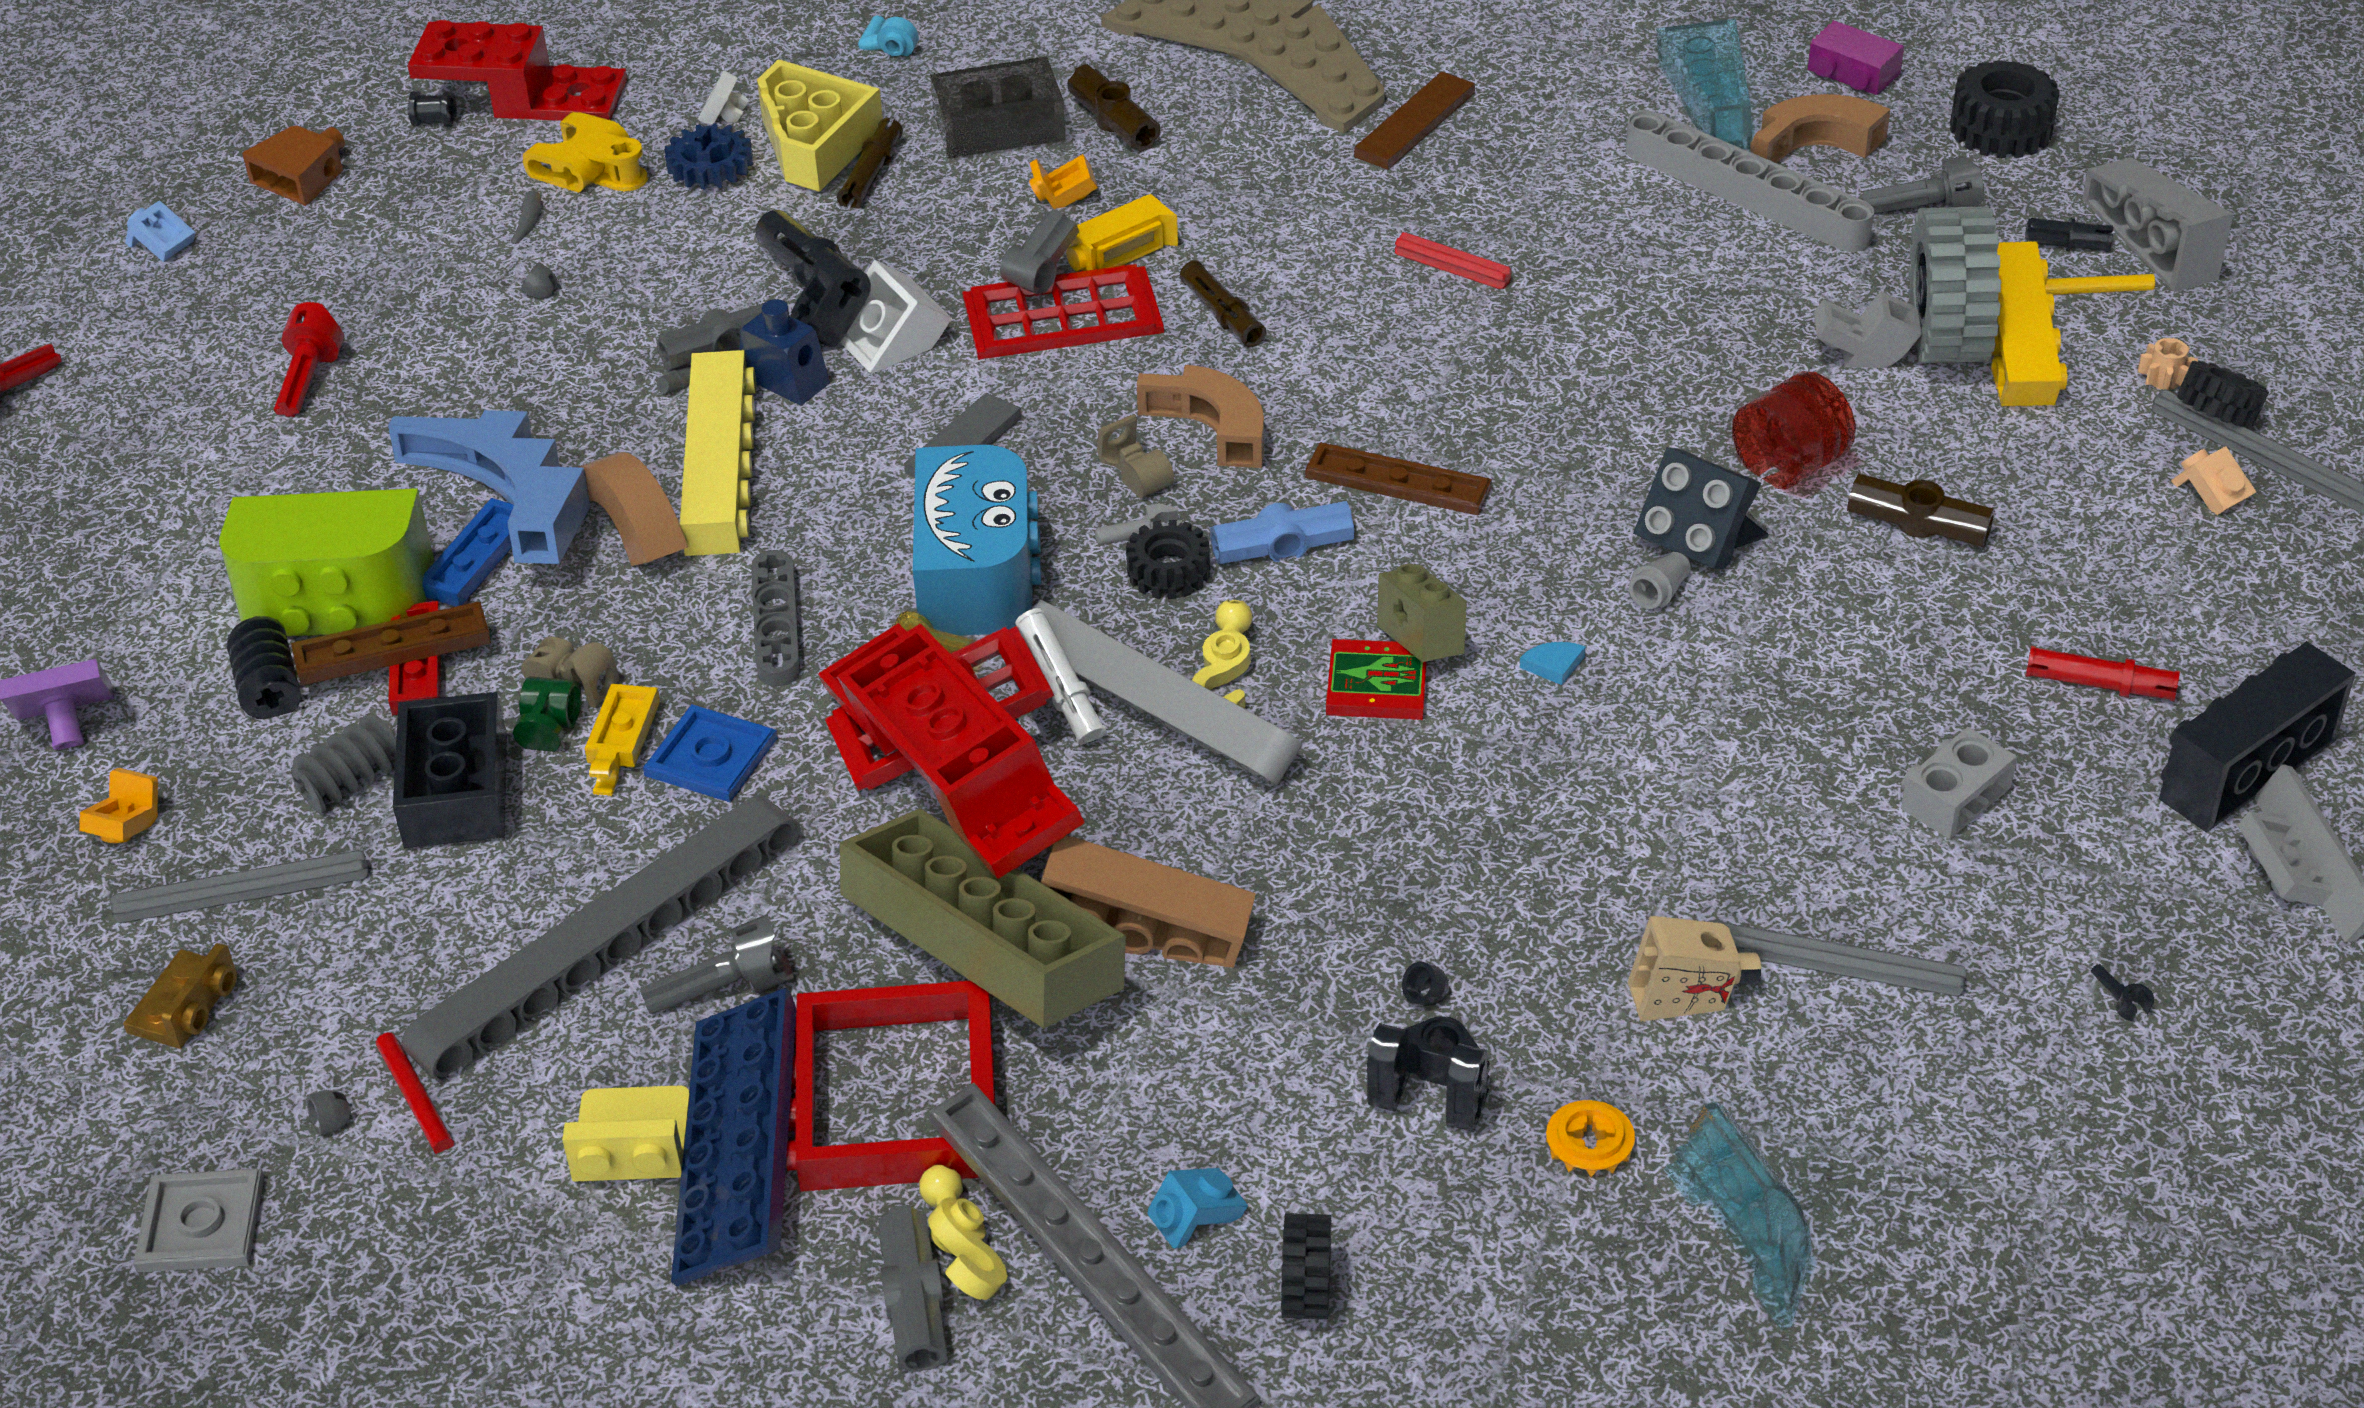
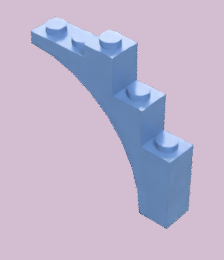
(504, 456)

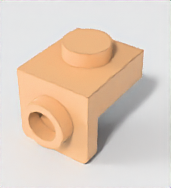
(2216, 479)

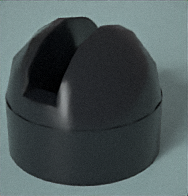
(1421, 977)

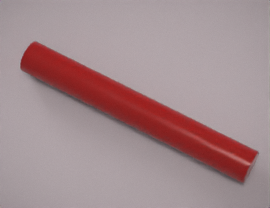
(414, 1092)

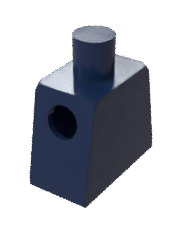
(784, 353)

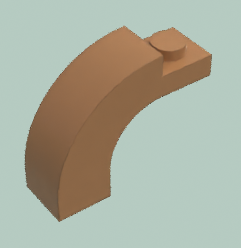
(1821, 120)
(1214, 400)
(635, 506)

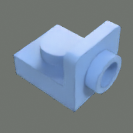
(159, 231)

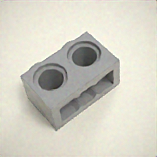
(1957, 782)

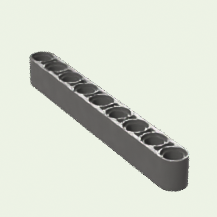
(598, 936)

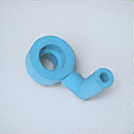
(893, 36)

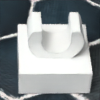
(723, 101)

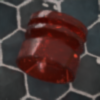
(1794, 429)

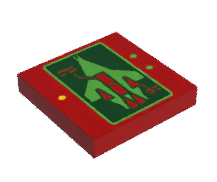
(1375, 680)

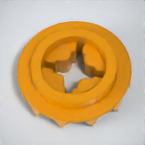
(1611, 1129)

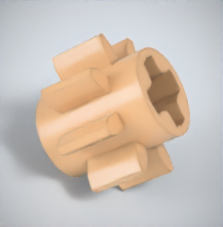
(2165, 363)

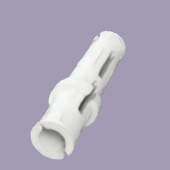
(1070, 693)

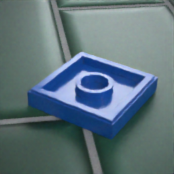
(710, 753)

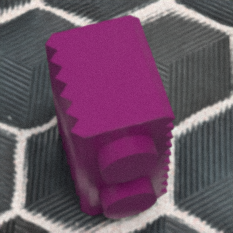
(1855, 57)

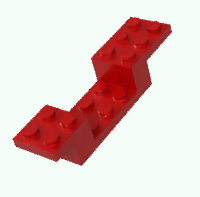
(960, 740)

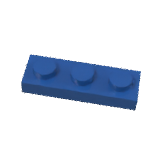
(470, 555)

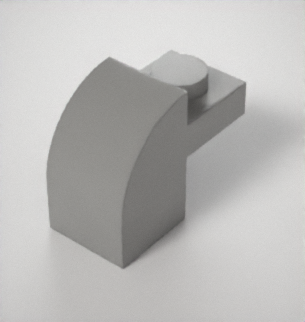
(1874, 338)

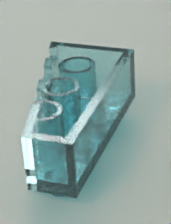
(1708, 77)

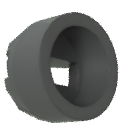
(540, 282)
(328, 1108)

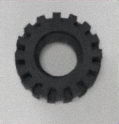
(2222, 393)
(1170, 576)
(1306, 1266)

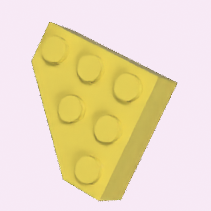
(815, 121)

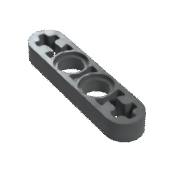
(775, 618)

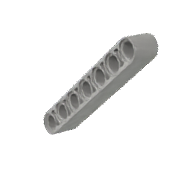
(1750, 181)
(1173, 699)

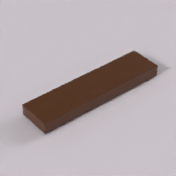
(1414, 120)
(1398, 478)
(390, 643)

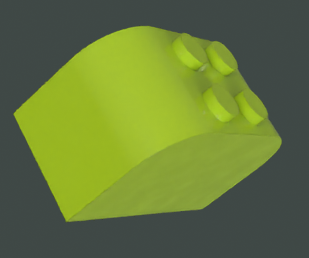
(327, 558)

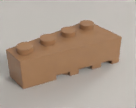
(1152, 902)

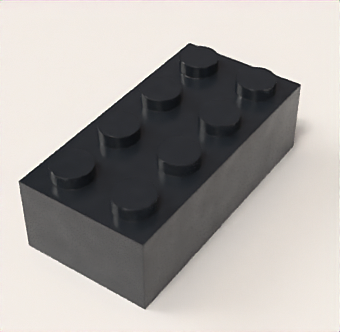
(2245, 737)

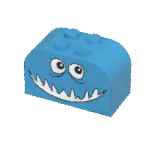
(974, 538)

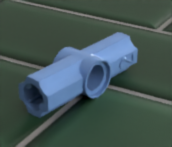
(1282, 532)

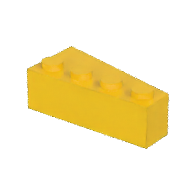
(2026, 343)

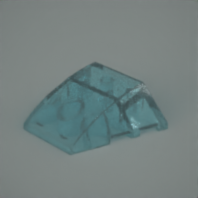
(1731, 1172)

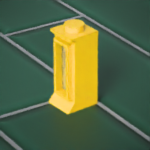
(1123, 235)

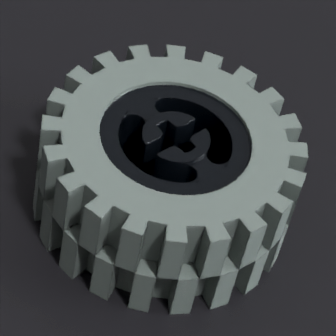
(1955, 283)

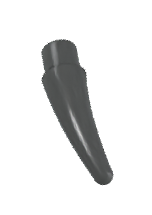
(530, 213)
(674, 380)

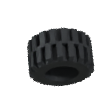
(2004, 108)

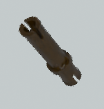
(875, 153)
(1244, 325)

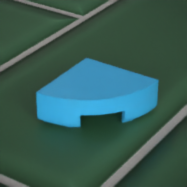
(1553, 660)

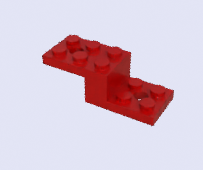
(516, 69)

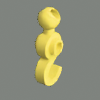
(1228, 650)
(959, 1230)

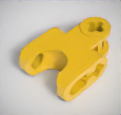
(590, 153)

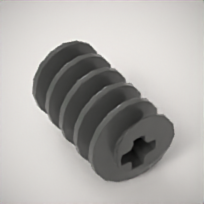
(344, 759)

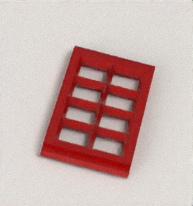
(1140, 298)
(1019, 666)

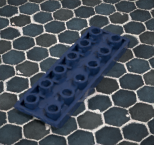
(735, 1137)

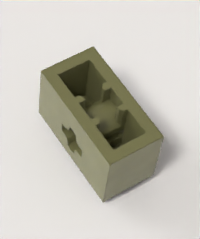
(1421, 613)

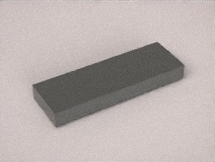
(977, 425)

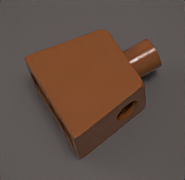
(296, 162)

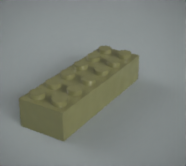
(999, 933)

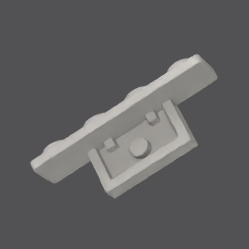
(2304, 853)

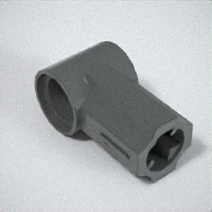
(1035, 261)

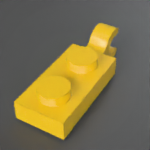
(619, 733)

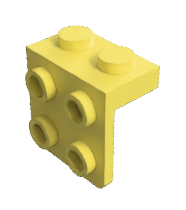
(628, 1134)

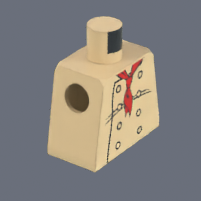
(1687, 968)

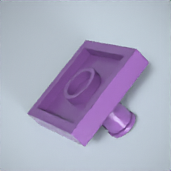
(57, 695)

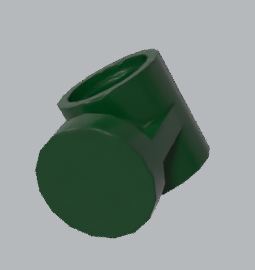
(544, 710)

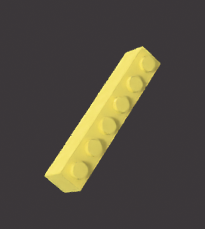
(716, 453)

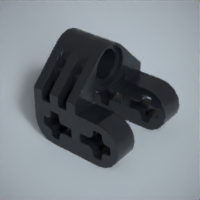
(1438, 1053)

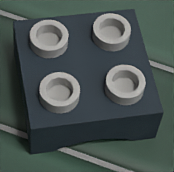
(1696, 508)

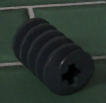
(263, 668)

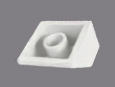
(894, 321)

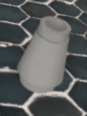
(1659, 580)

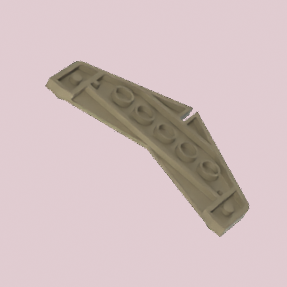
(1281, 37)

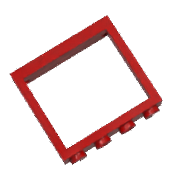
(869, 1007)

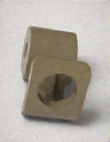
(1139, 470)
(559, 660)

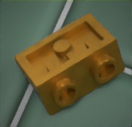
(183, 997)

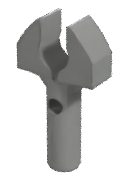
(1123, 531)

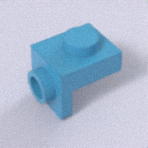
(1194, 1199)

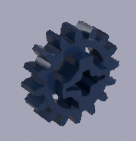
(709, 156)

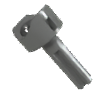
(1933, 189)
(750, 957)

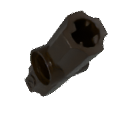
(1114, 107)
(1921, 509)

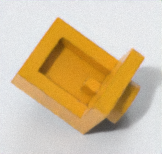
(1065, 184)
(127, 811)

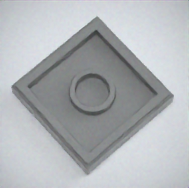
(199, 1220)

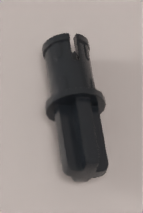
(2069, 234)

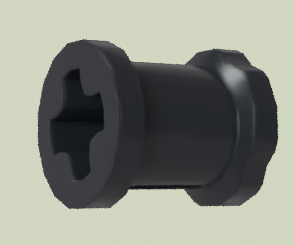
(432, 108)

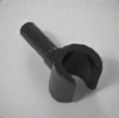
(2125, 995)

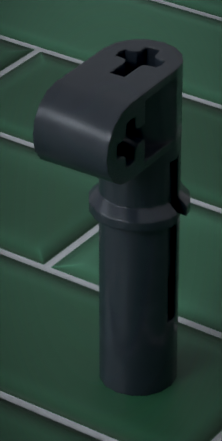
(827, 282)

